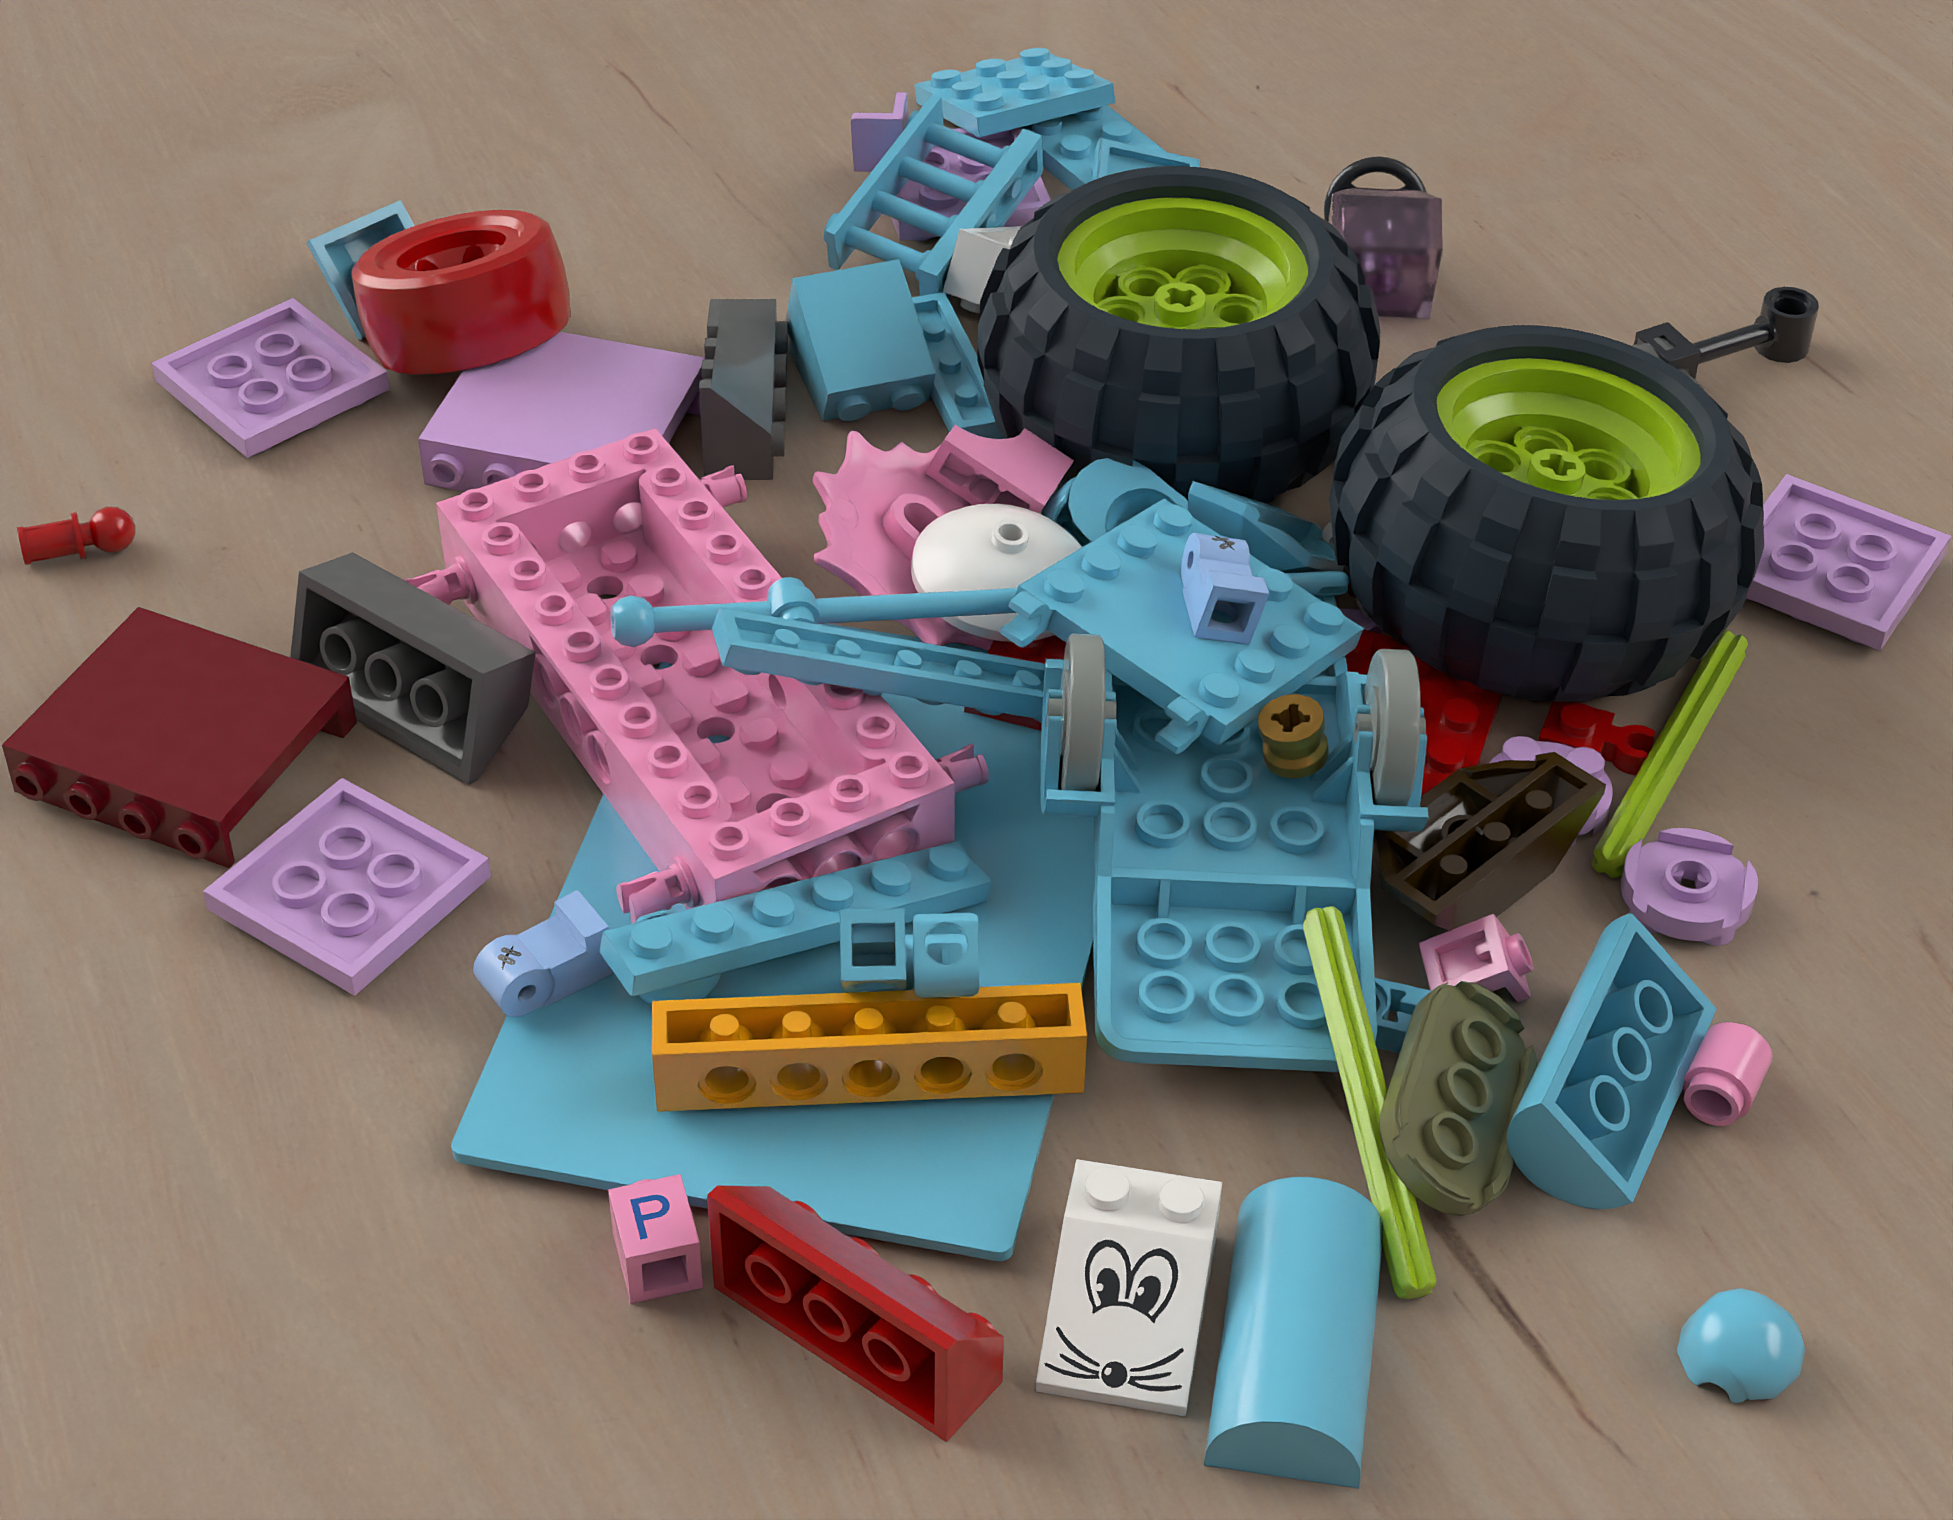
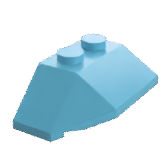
(1271, 533)

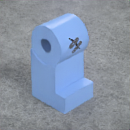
(1220, 578)
(545, 960)

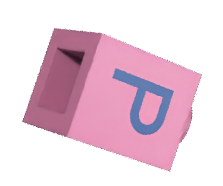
(655, 1238)

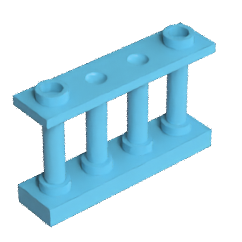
(988, 201)

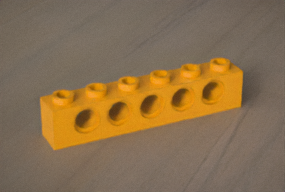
(867, 1047)

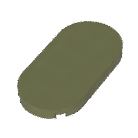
(1456, 1098)

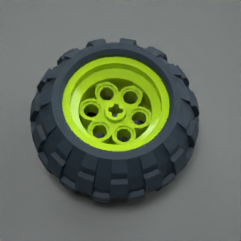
(1181, 331)
(1546, 513)

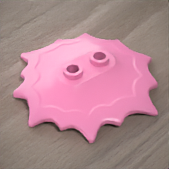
(873, 521)

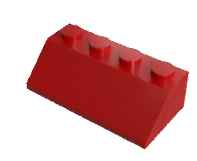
(852, 1307)

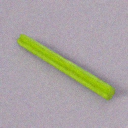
(1669, 754)
(1365, 1093)

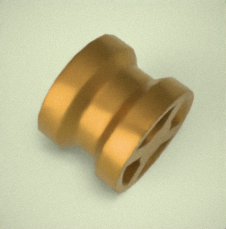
(1293, 736)

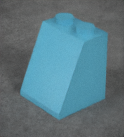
(859, 341)

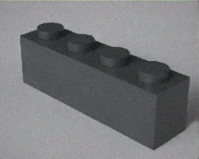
(743, 387)

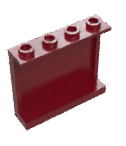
(174, 732)

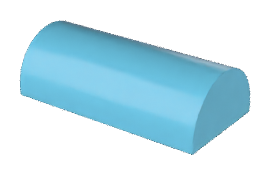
(1610, 1072)
(1298, 1334)

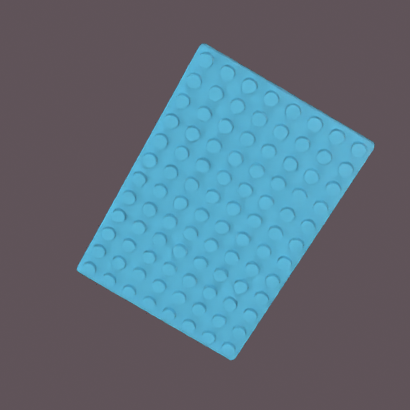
(575, 1079)

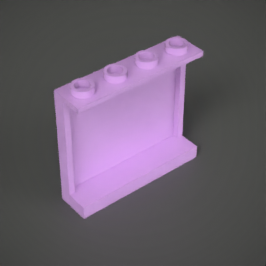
(552, 405)

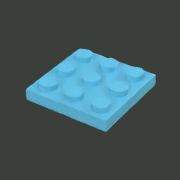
(1015, 92)

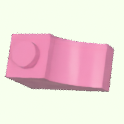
(999, 471)

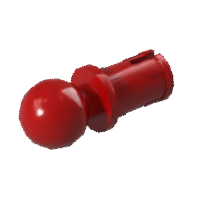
(108, 530)

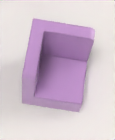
(876, 133)

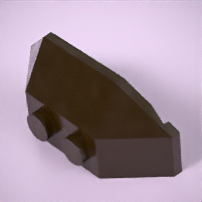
(1487, 837)

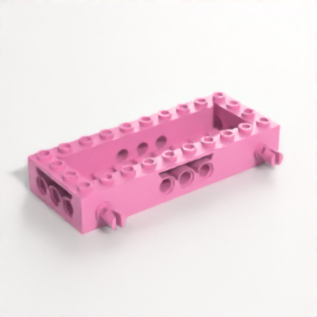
(808, 771)

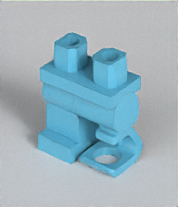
(882, 958)

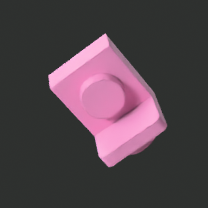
(1481, 955)

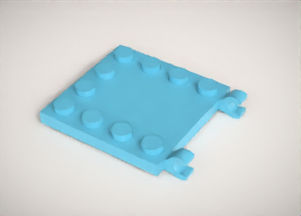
(1133, 597)

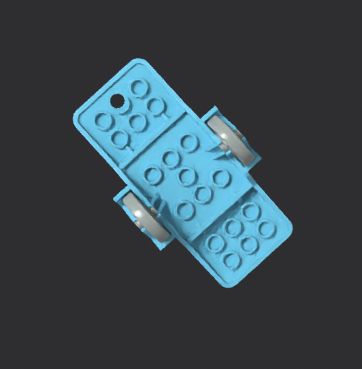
(1221, 859)

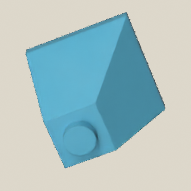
(343, 246)

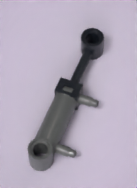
(1778, 334)

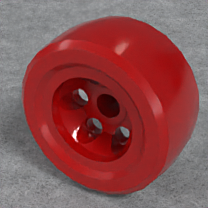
(461, 291)

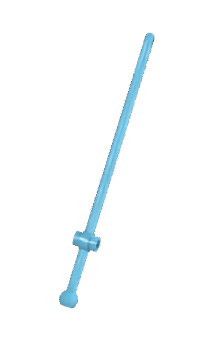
(636, 620)

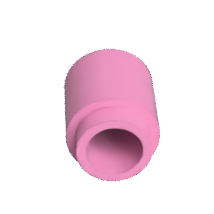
(1726, 1073)

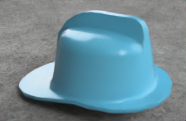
(1114, 492)

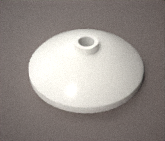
(987, 550)

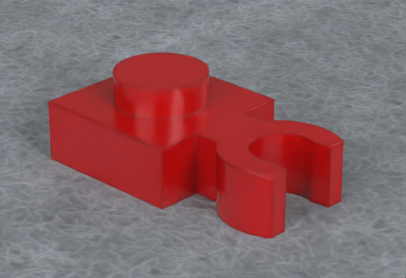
(1593, 728)

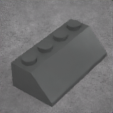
(413, 663)

